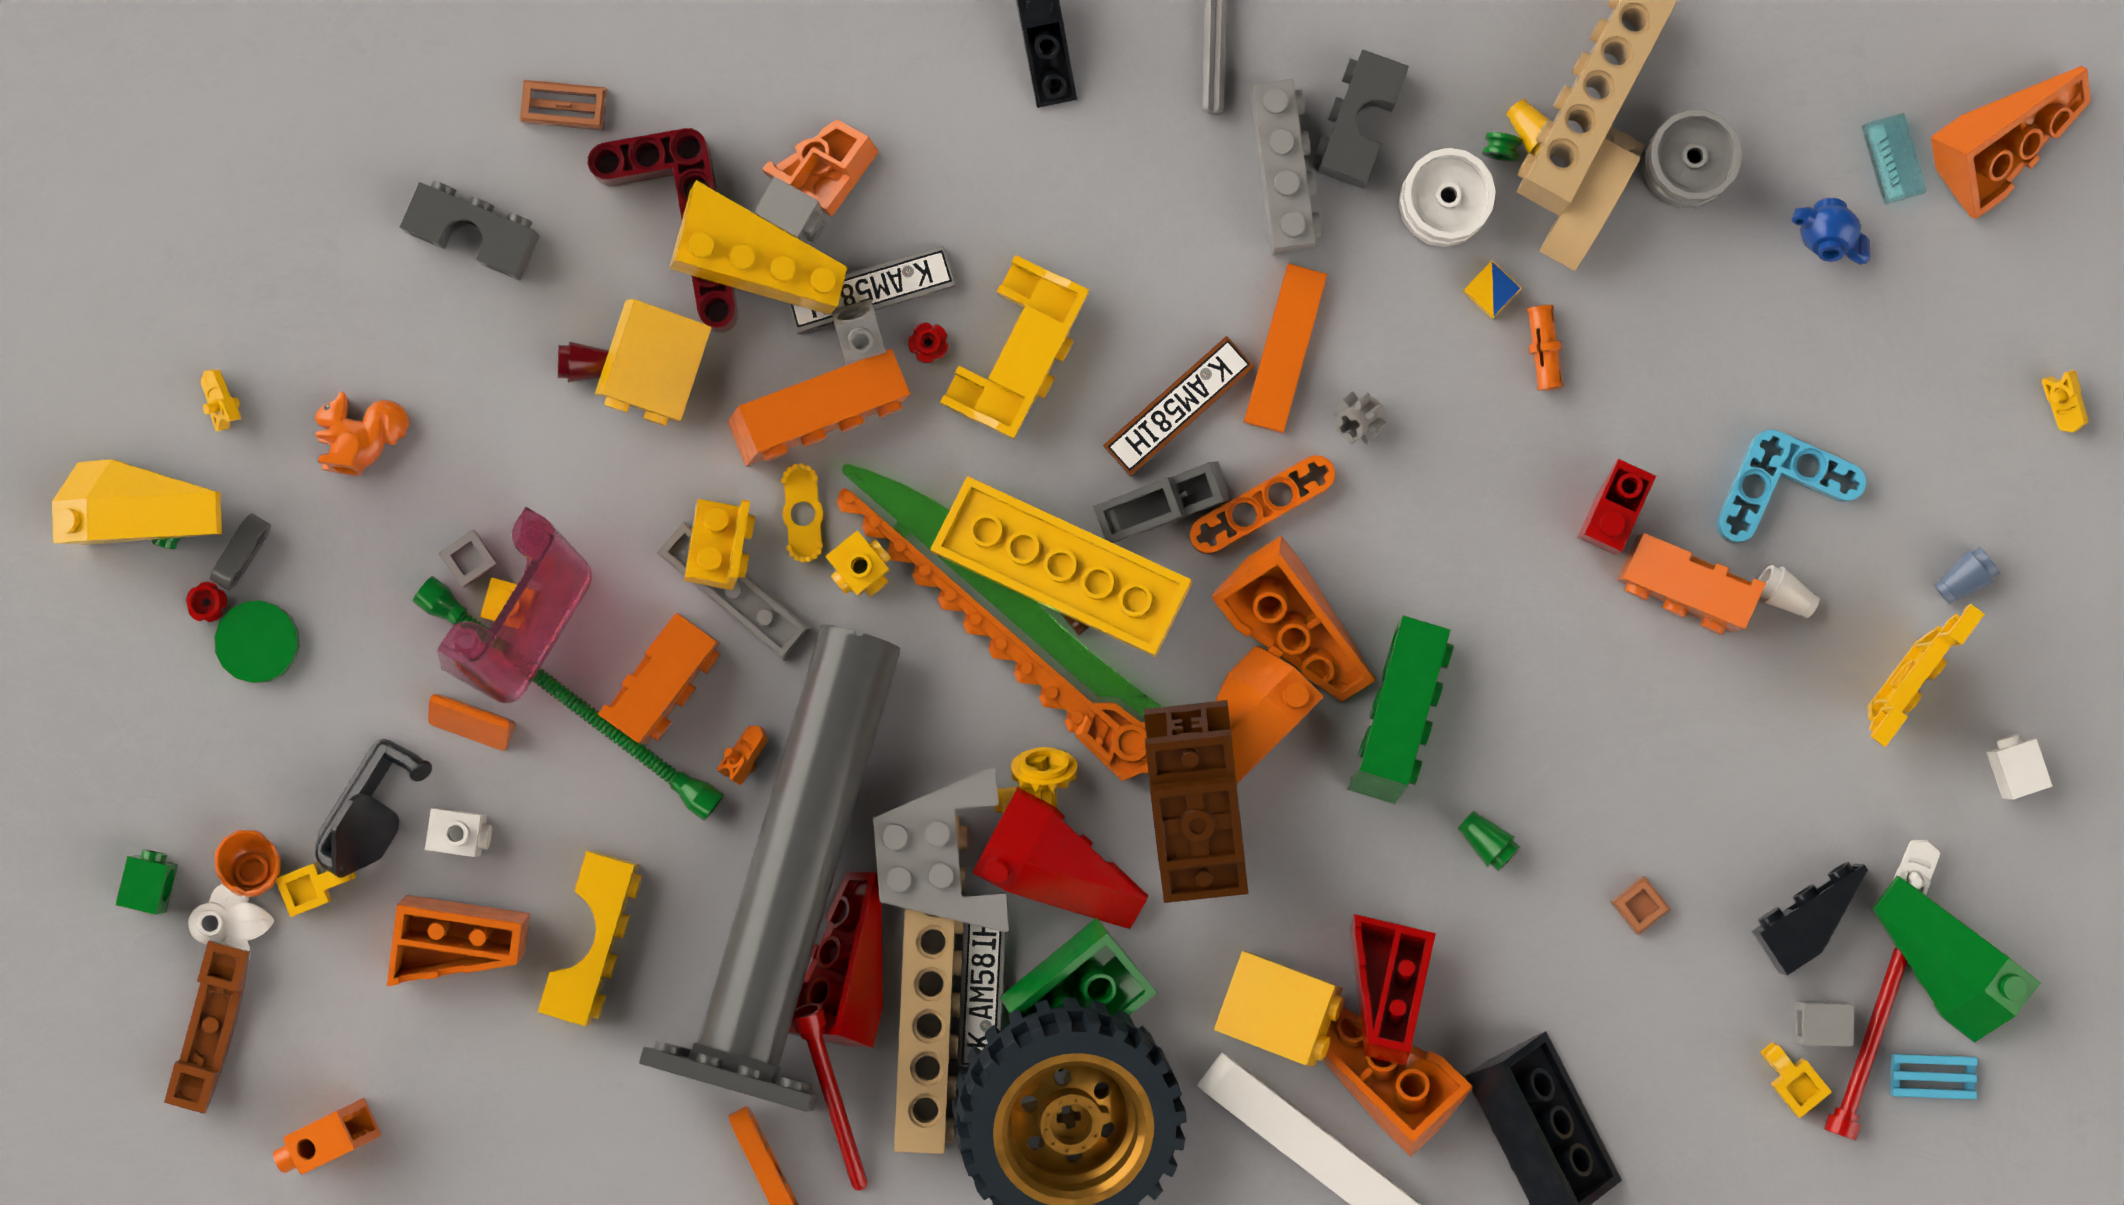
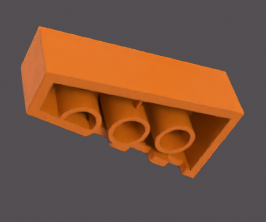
(818, 406)

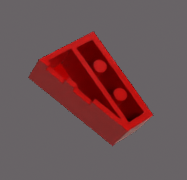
(1390, 982)

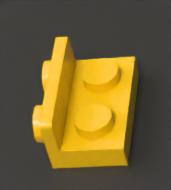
(717, 544)

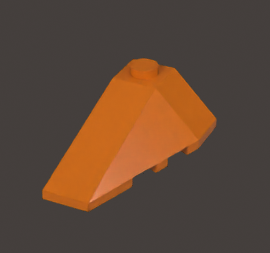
(1994, 142)
(1286, 611)
(1404, 1100)

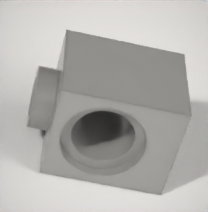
(858, 331)

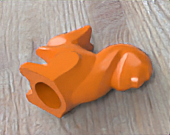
(354, 442)

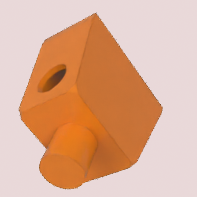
(327, 1138)

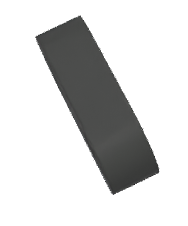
(240, 552)

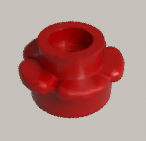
(925, 353)
(195, 600)

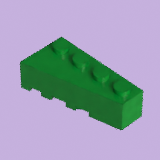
(1402, 710)

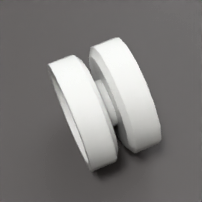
(1471, 197)

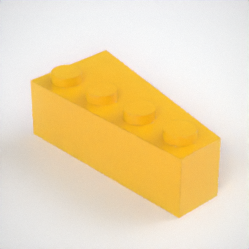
(749, 253)

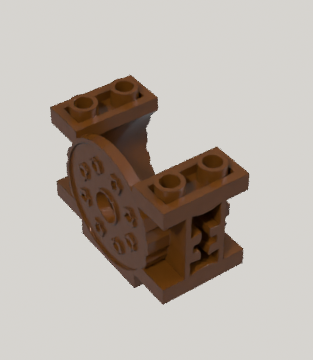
(1195, 801)

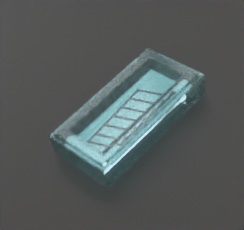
(1894, 158)

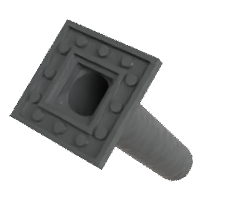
(790, 874)

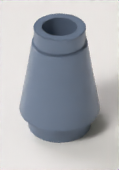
(1967, 576)

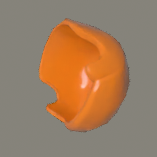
(247, 863)

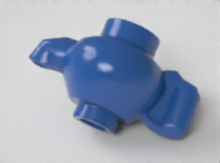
(1832, 231)

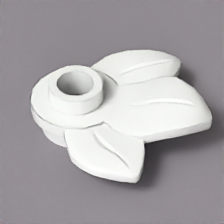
(236, 919)

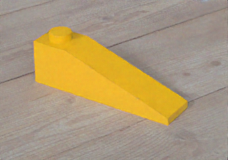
(126, 503)

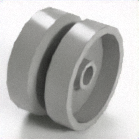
(1688, 134)

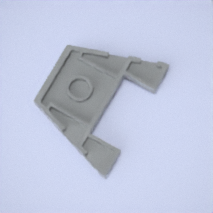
(921, 855)

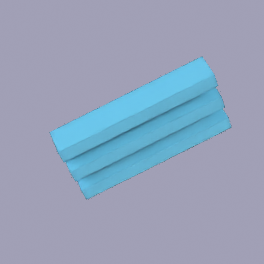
(1969, 1077)

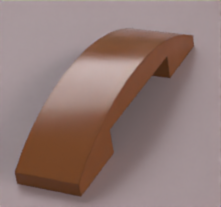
(210, 1027)

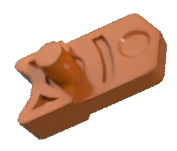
(740, 759)

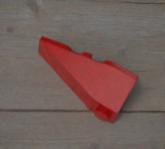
(848, 964)

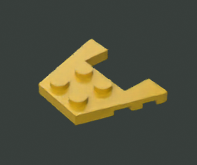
(1921, 662)

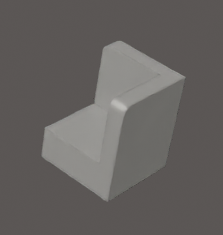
(1824, 1023)

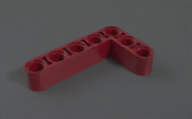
(684, 172)

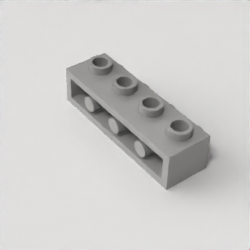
(1283, 168)

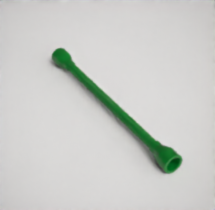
(696, 794)

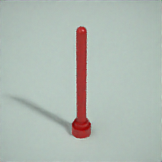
(810, 1023)
(1844, 1119)

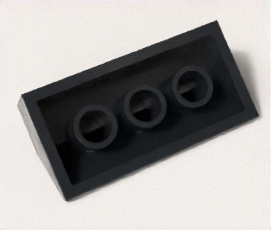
(1543, 1125)

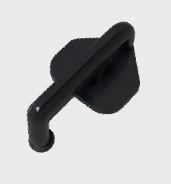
(358, 824)

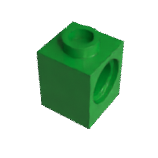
(147, 882)

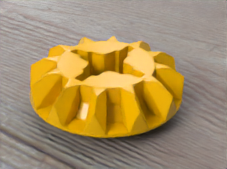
(1031, 766)

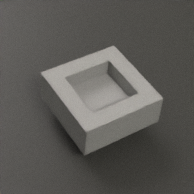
(468, 558)

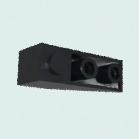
(1046, 51)
(1806, 927)

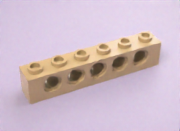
(1556, 186)

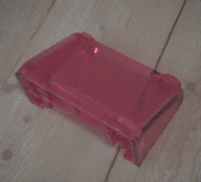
(511, 653)

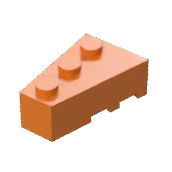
(662, 680)
(452, 938)

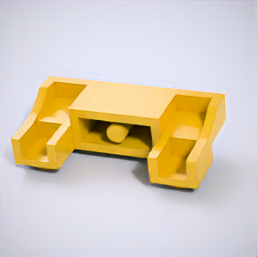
(1029, 354)

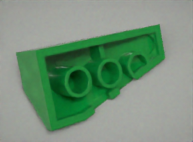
(1962, 972)

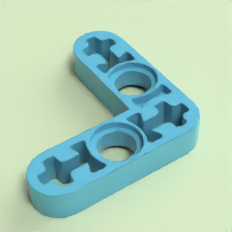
(1786, 466)

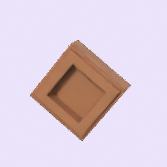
(1640, 905)

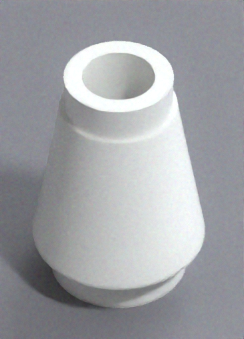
(1787, 592)

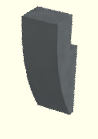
(1162, 502)

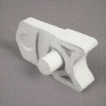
(1919, 864)

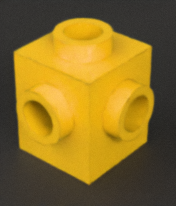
(848, 554)

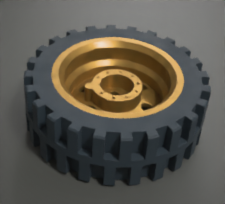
(1094, 1049)

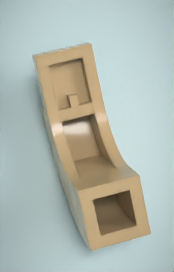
(1594, 200)

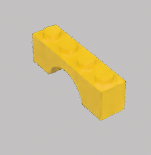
(606, 887)

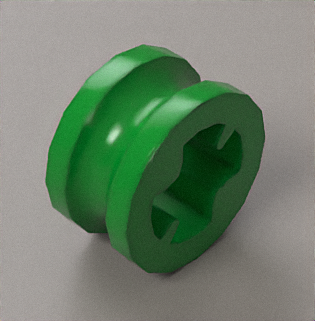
(1502, 146)

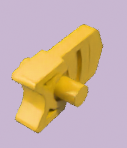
(2066, 401)
(220, 404)

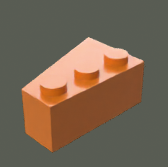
(1689, 585)

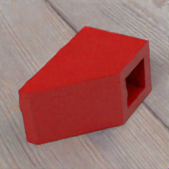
(1616, 507)

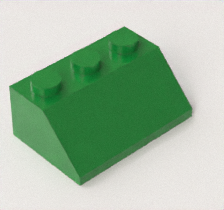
(1085, 969)

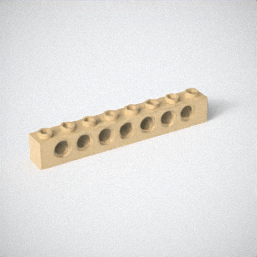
(911, 1131)

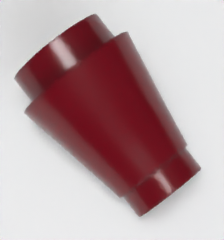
(580, 362)

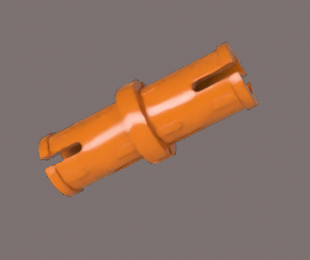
(1545, 347)

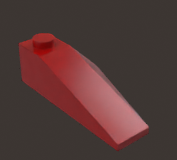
(1049, 863)

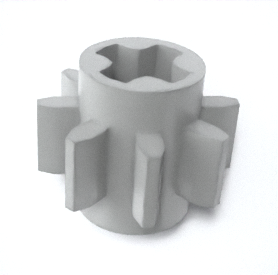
(1359, 418)

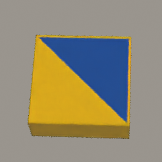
(1491, 289)

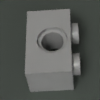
(791, 211)

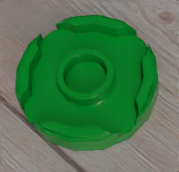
(256, 641)

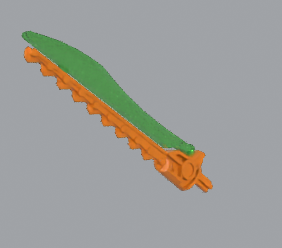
(1102, 727)

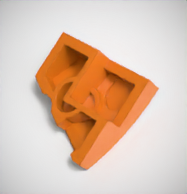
(827, 164)

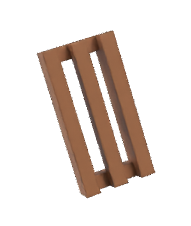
(563, 121)

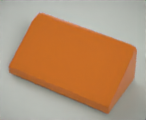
(470, 722)

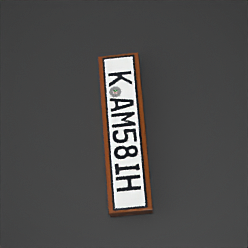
(1178, 406)

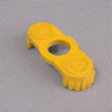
(802, 486)

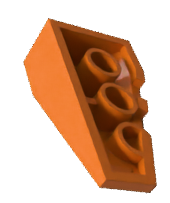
(1264, 705)

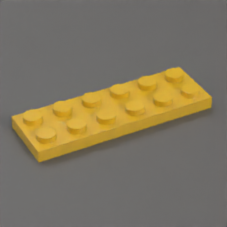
(1061, 566)

